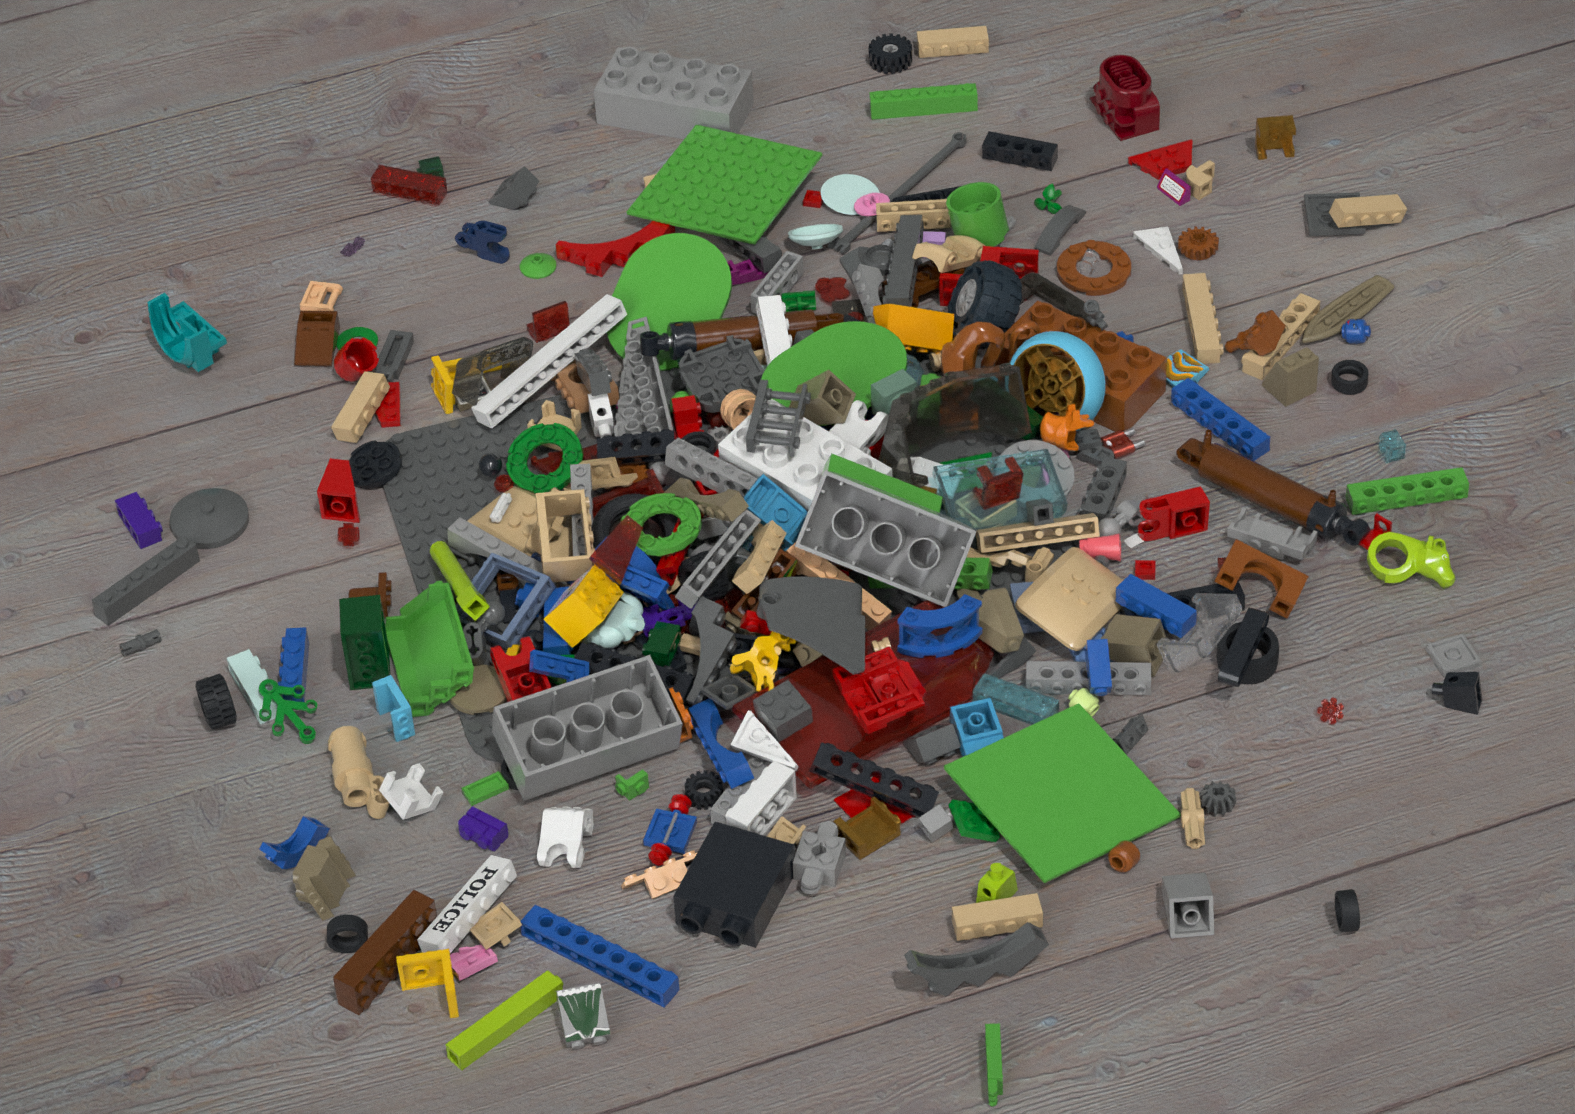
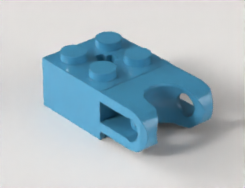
(975, 725)

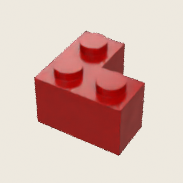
(685, 415)

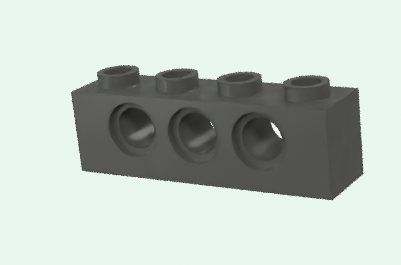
(1105, 488)

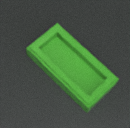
(485, 788)

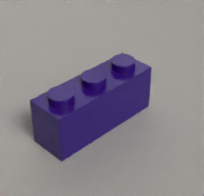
(139, 520)

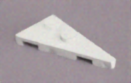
(1161, 245)
(758, 742)

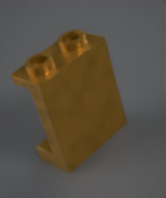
(869, 829)

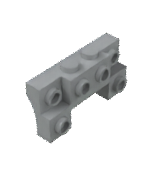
(1271, 538)

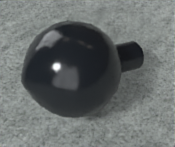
(490, 465)
(536, 637)

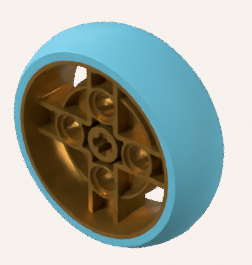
(1085, 371)

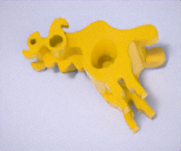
(762, 659)

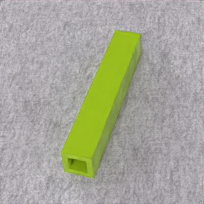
(504, 1020)

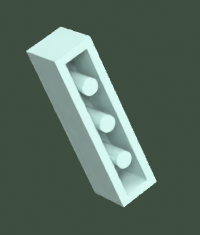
(248, 676)

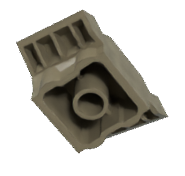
(322, 876)

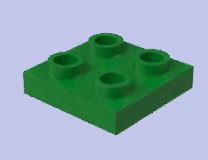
(972, 821)

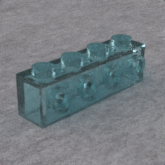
(1015, 700)

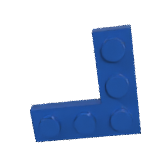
(558, 665)

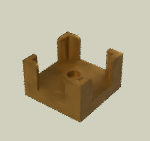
(1275, 134)

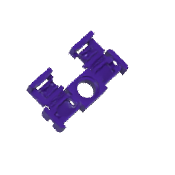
(652, 615)

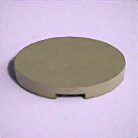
(482, 694)

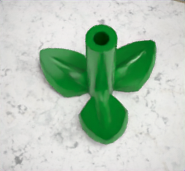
(1050, 196)

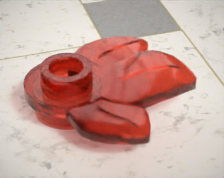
(832, 289)

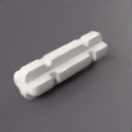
(501, 507)

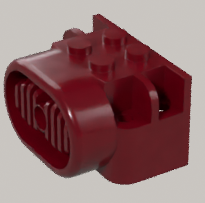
(1126, 97)

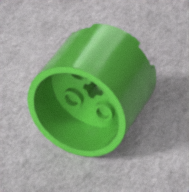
(978, 213)

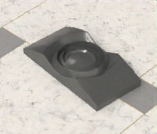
(875, 256)

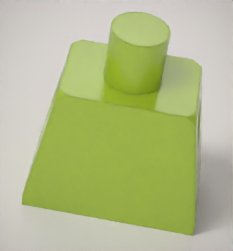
(997, 884)

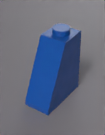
(1098, 667)

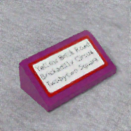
(1174, 187)

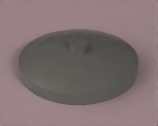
(210, 517)

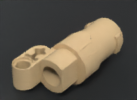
(354, 772)

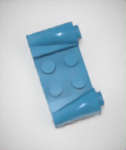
(772, 503)

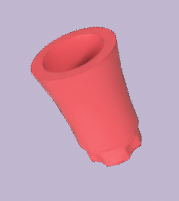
(1106, 546)

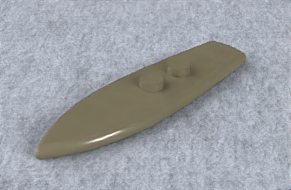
(1350, 305)

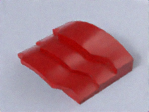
(880, 692)

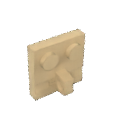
(495, 926)

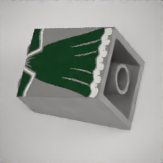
(583, 1015)

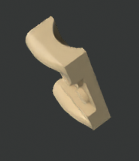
(955, 253)

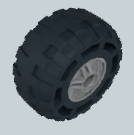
(986, 294)

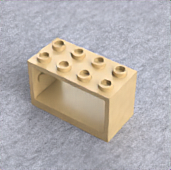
(561, 504)

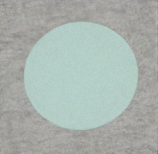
(844, 190)

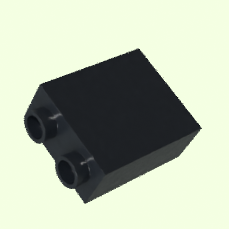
(734, 885)

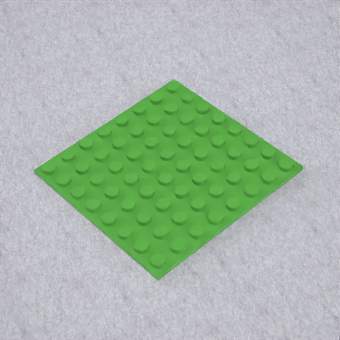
(725, 184)
(1061, 792)

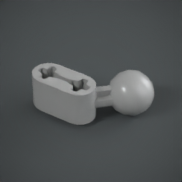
(1127, 512)

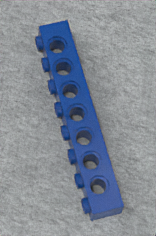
(600, 956)

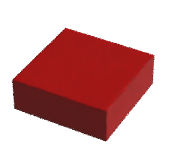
(813, 199)
(1145, 569)

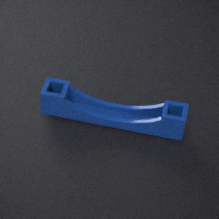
(730, 765)

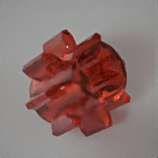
(348, 534)

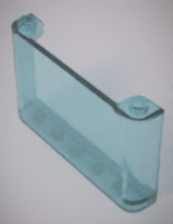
(957, 483)

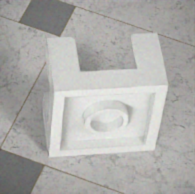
(408, 794)

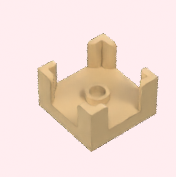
(550, 417)

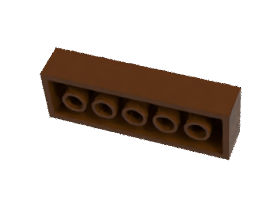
(376, 961)

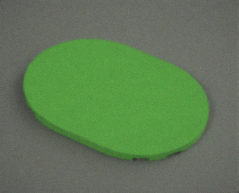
(669, 282)
(851, 350)

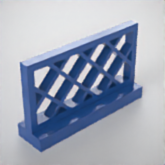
(646, 588)

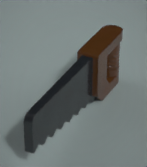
(508, 595)

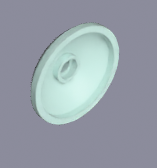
(815, 235)

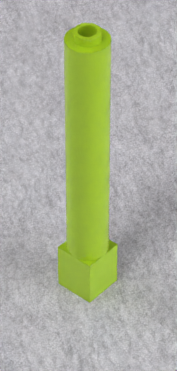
(467, 596)

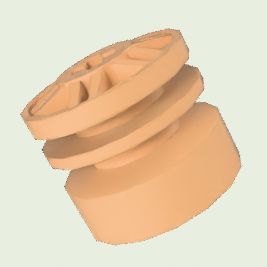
(732, 406)

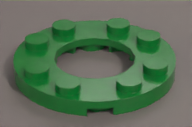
(534, 437)

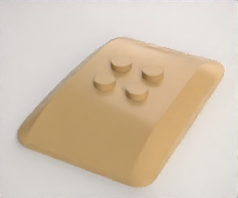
(518, 523)
(1072, 599)

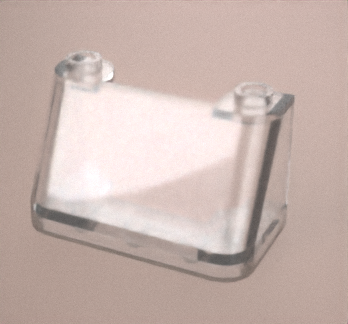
(1213, 620)

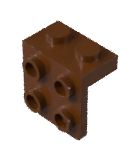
(383, 590)

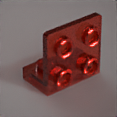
(549, 321)

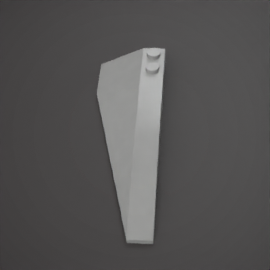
(642, 391)

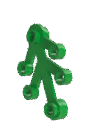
(286, 707)

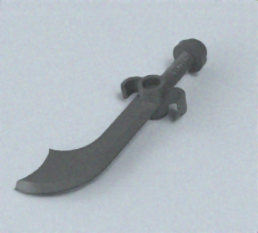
(1095, 316)

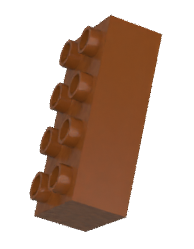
(1132, 372)

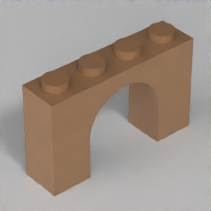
(577, 394)

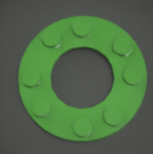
(686, 532)

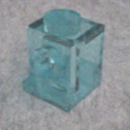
(1392, 446)

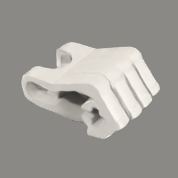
(858, 431)
(563, 834)

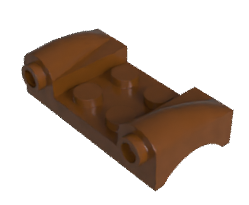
(926, 280)

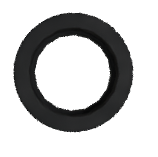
(1260, 668)

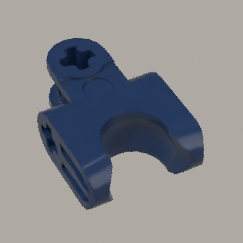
(484, 238)

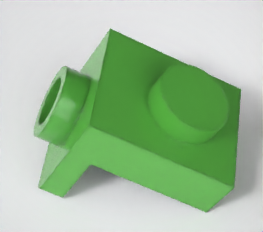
(633, 786)

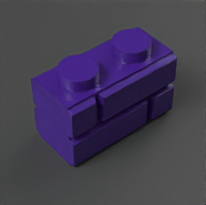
(483, 829)

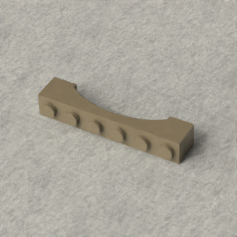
(722, 506)

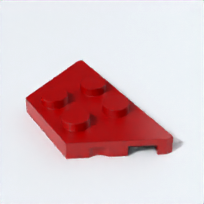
(1172, 157)

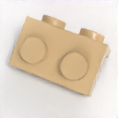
(786, 831)

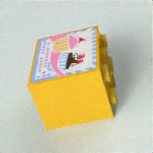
(583, 605)

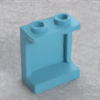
(390, 698)

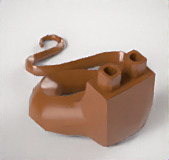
(963, 350)

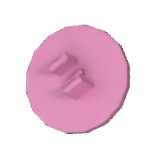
(867, 204)

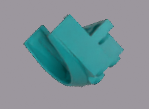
(192, 343)

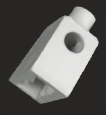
(601, 422)

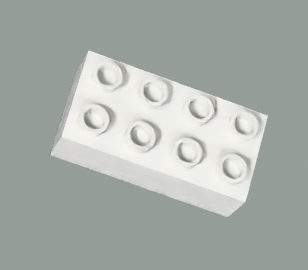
(797, 474)

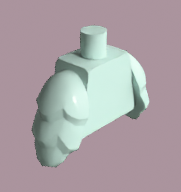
(619, 624)

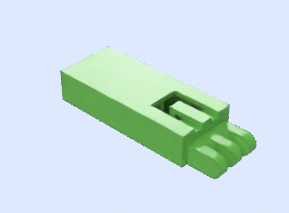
(993, 1062)

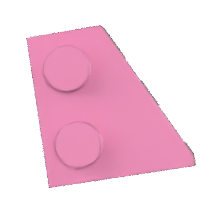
(471, 960)

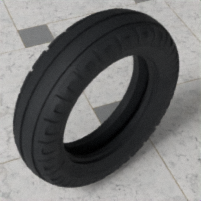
(621, 506)

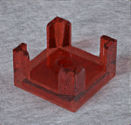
(999, 488)

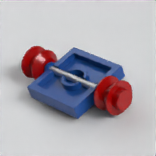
(670, 830)

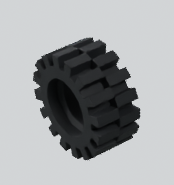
(703, 781)

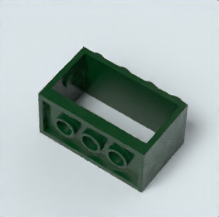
(364, 640)

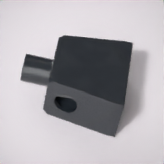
(1460, 691)

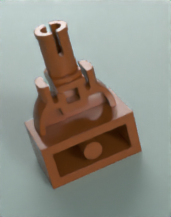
(1261, 336)

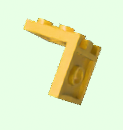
(436, 972)

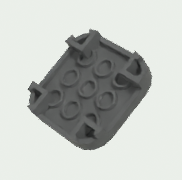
(720, 370)

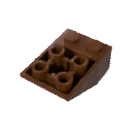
(316, 338)

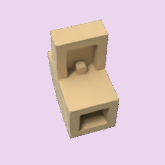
(1200, 179)

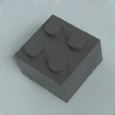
(783, 711)

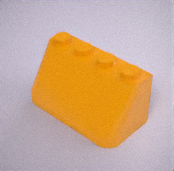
(916, 327)

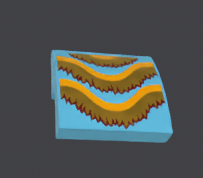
(1183, 366)

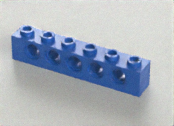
(1220, 419)

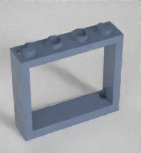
(528, 610)

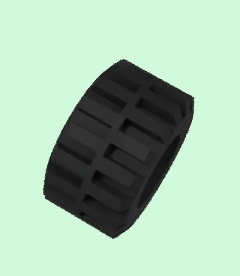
(717, 589)
(216, 701)

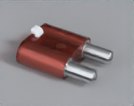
(1120, 443)

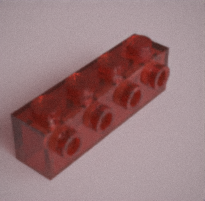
(409, 184)

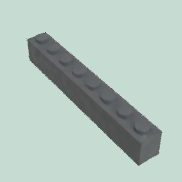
(903, 267)

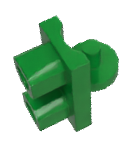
(799, 300)

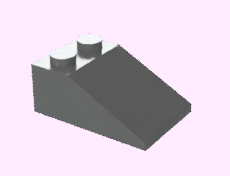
(1006, 662)

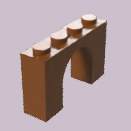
(1246, 559)

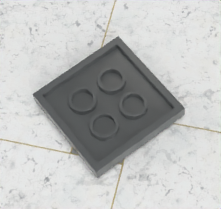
(1318, 217)

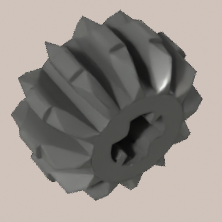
(1218, 798)

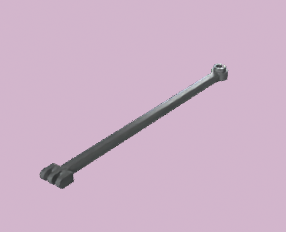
(958, 141)

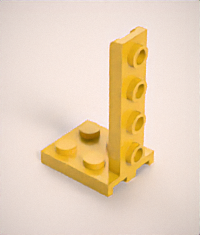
(443, 381)

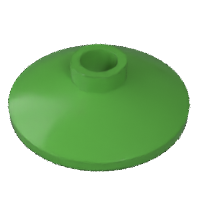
(538, 265)

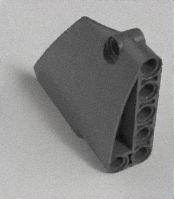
(818, 614)

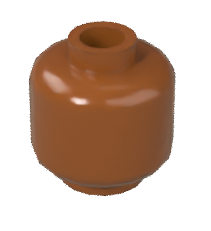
(1124, 856)

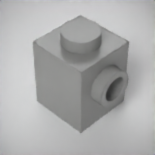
(936, 822)

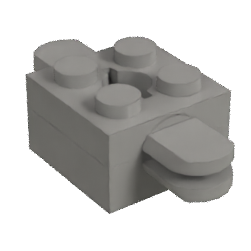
(819, 858)

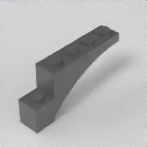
(715, 646)

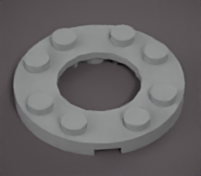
(1060, 460)

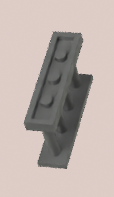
(761, 408)

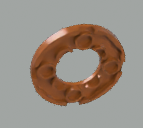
(1097, 286)

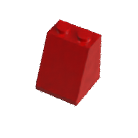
(337, 493)

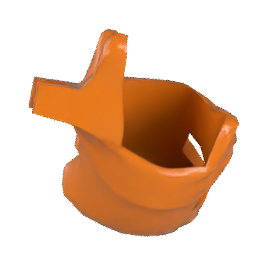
(1062, 429)

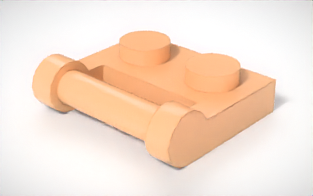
(316, 294)

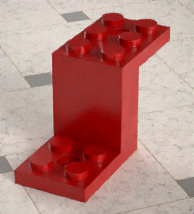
(1003, 255)

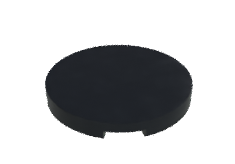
(375, 464)

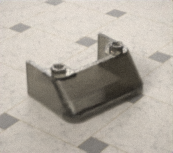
(1038, 285)
(470, 368)

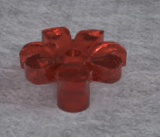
(1330, 714)

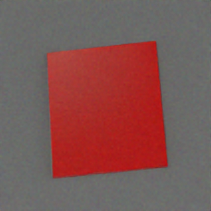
(855, 802)

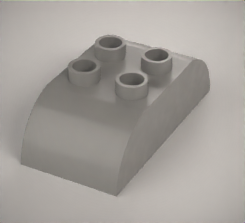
(886, 537)

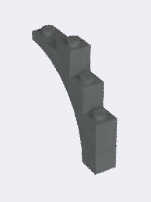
(976, 967)

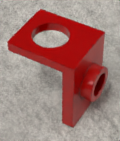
(1376, 531)

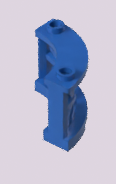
(919, 641)

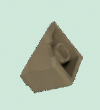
(999, 621)

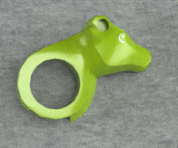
(1425, 557)

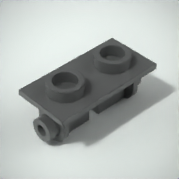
(1132, 733)

